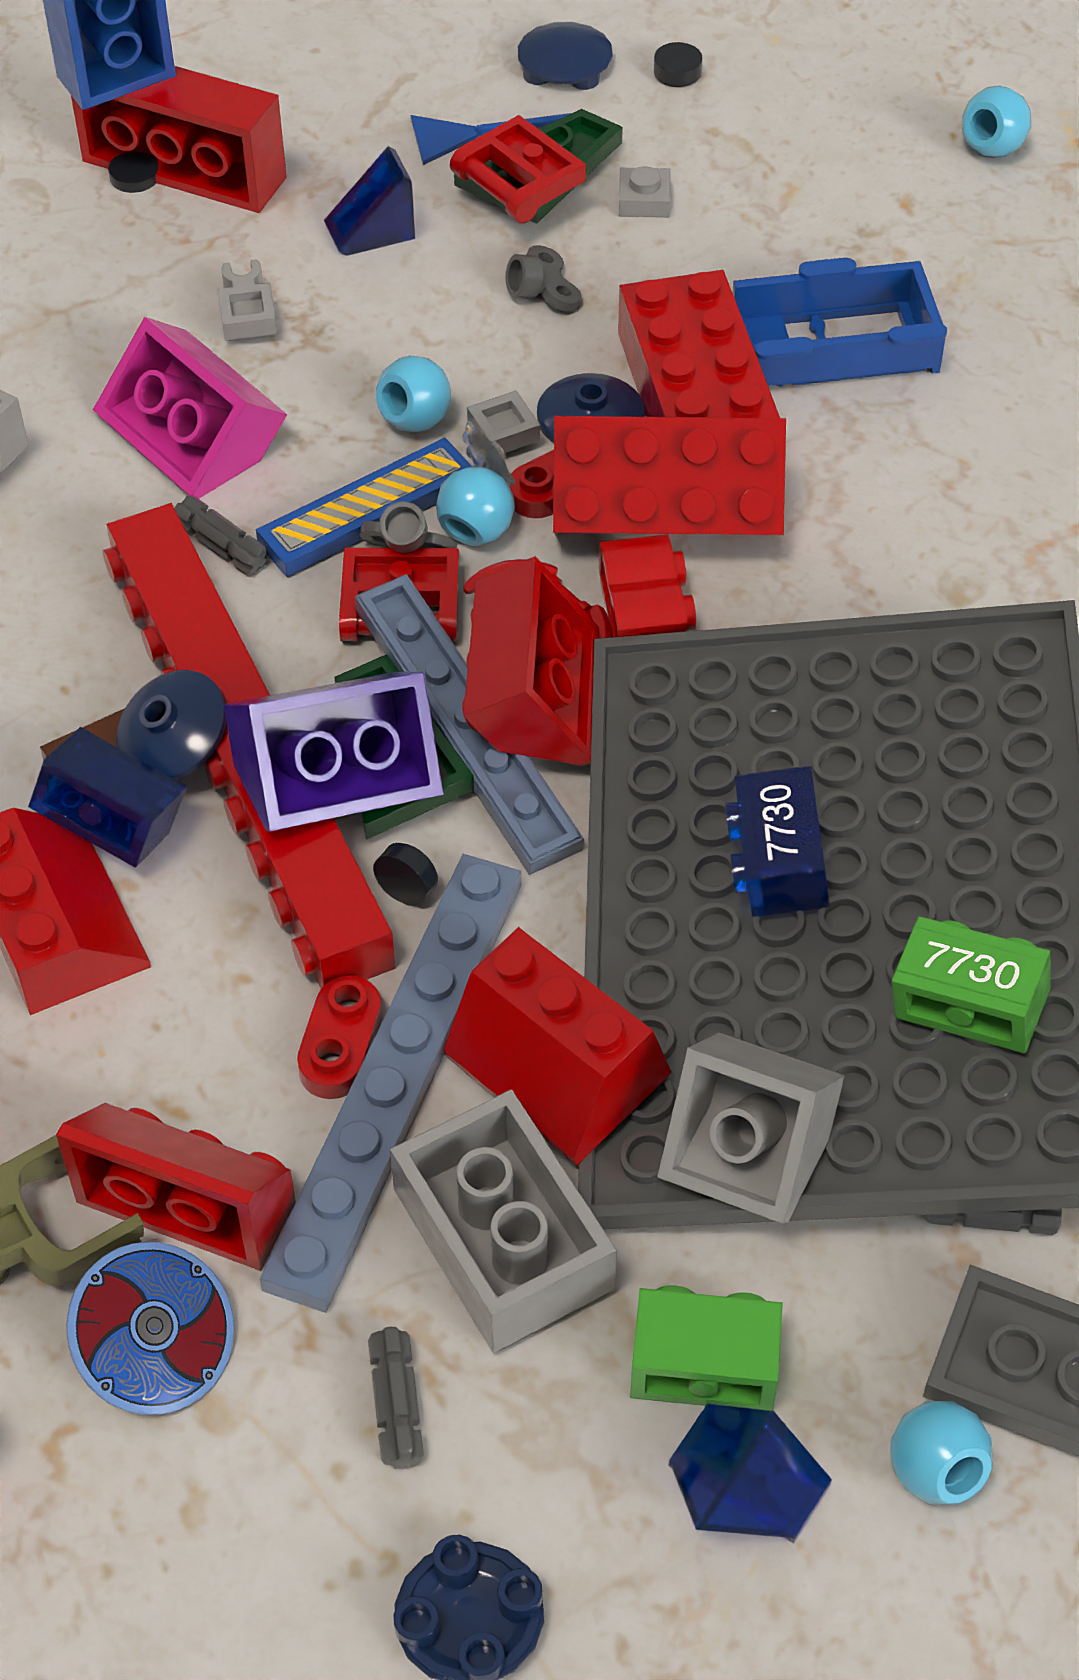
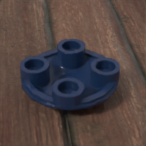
(564, 55)
(469, 1611)

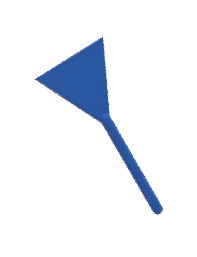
(441, 137)

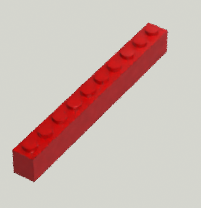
(308, 864)

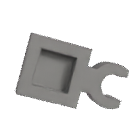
(246, 304)

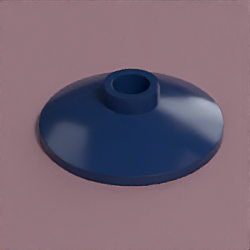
(587, 396)
(174, 722)

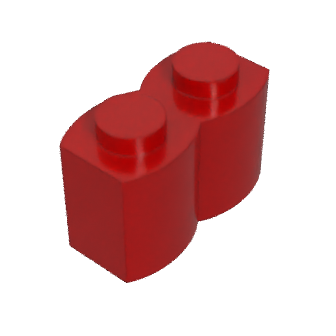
(643, 587)

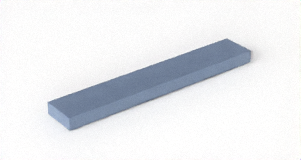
(503, 781)

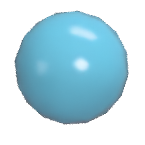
(996, 121)
(413, 393)
(475, 505)
(941, 1452)

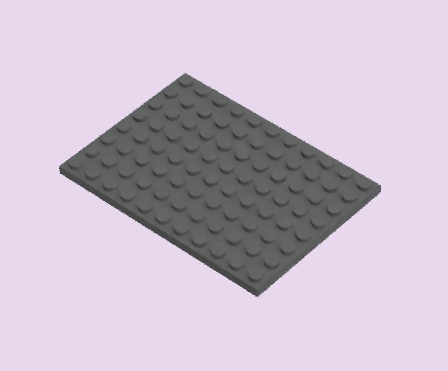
(938, 797)

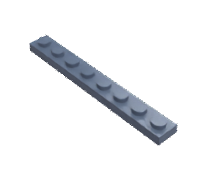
(389, 1087)

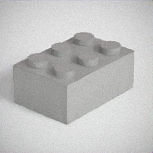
(503, 1220)

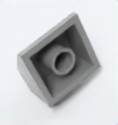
(749, 1125)

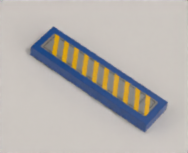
(336, 518)

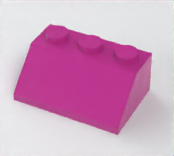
(187, 409)

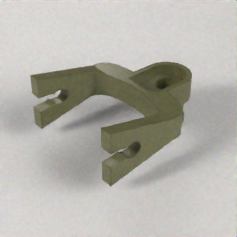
(22, 1239)

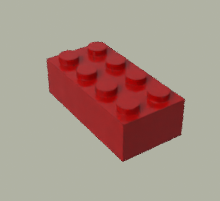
(202, 132)
(691, 349)
(669, 475)

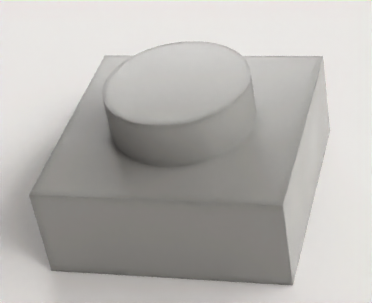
(644, 192)
(505, 421)

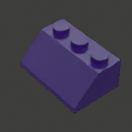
(335, 748)

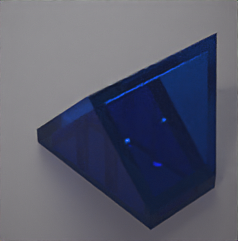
(376, 209)
(747, 1474)

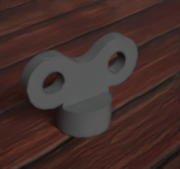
(530, 275)
(403, 530)

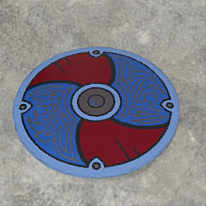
(150, 1328)

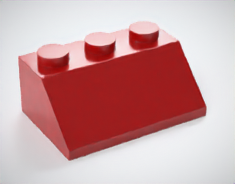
(530, 666)
(59, 914)
(554, 1042)
(177, 1182)

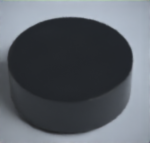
(678, 64)
(133, 171)
(405, 873)

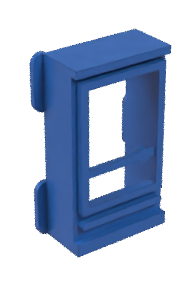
(835, 291)

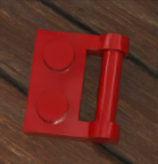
(526, 155)
(430, 570)

